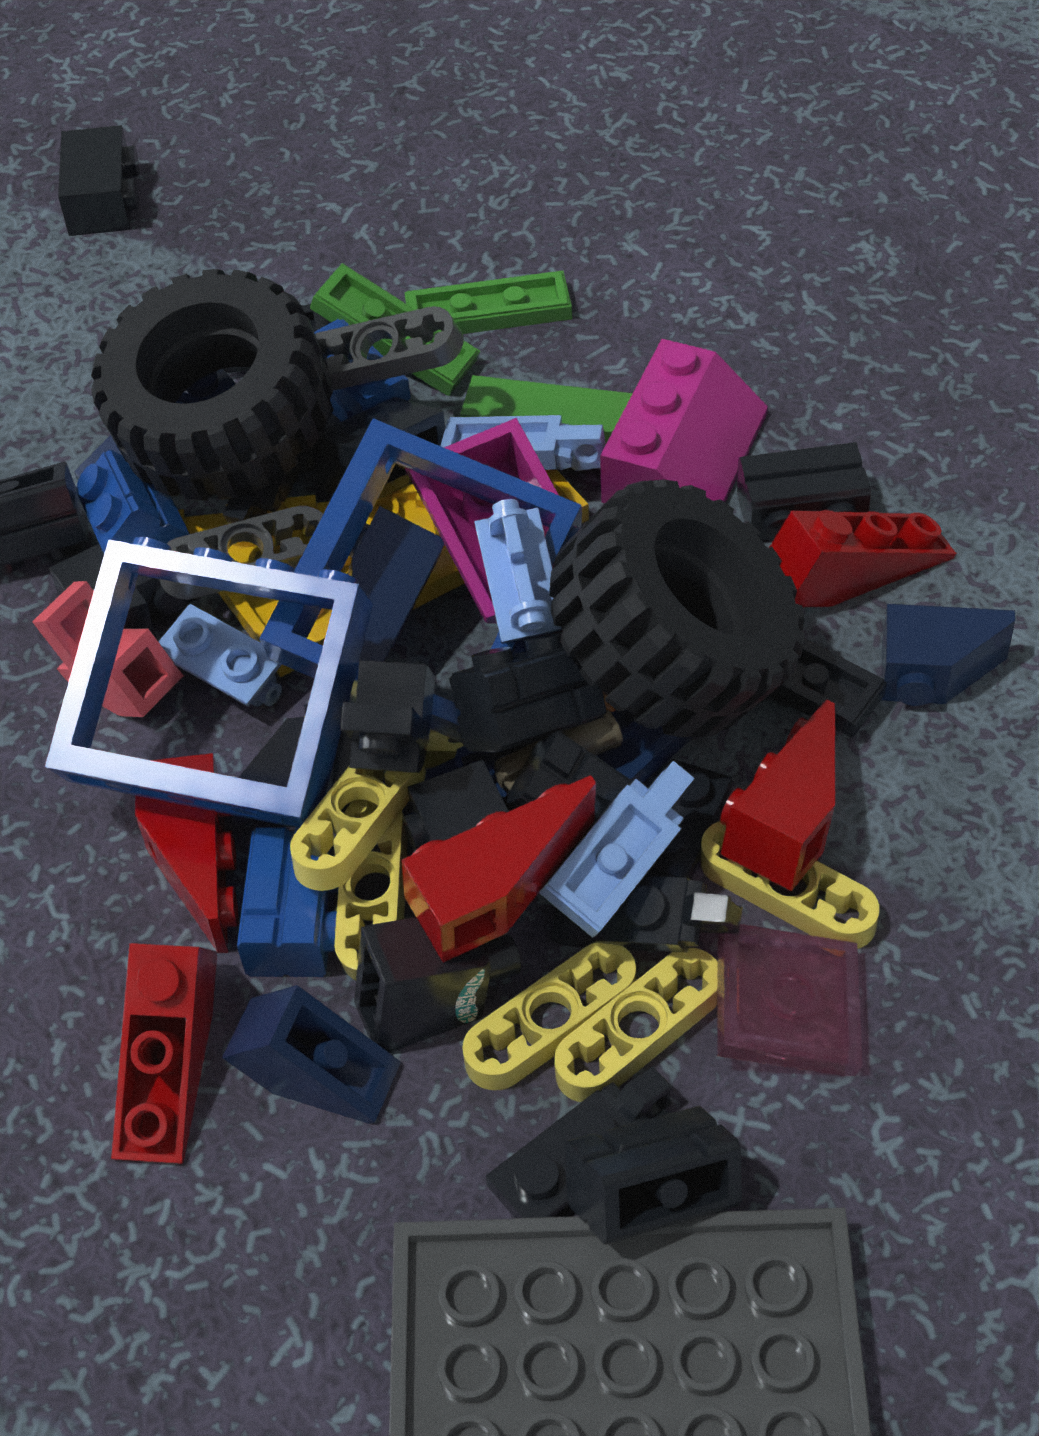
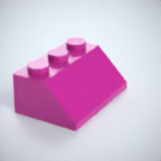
(683, 424)
(455, 511)

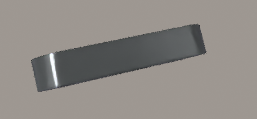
(404, 356)
(254, 530)

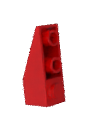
(855, 552)
(787, 810)
(194, 854)
(487, 876)
(162, 1049)

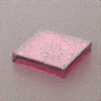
(789, 1000)

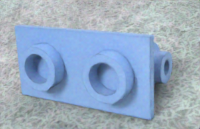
(517, 571)
(222, 657)

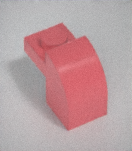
(141, 666)

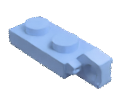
(554, 442)
(618, 850)

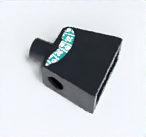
(411, 994)

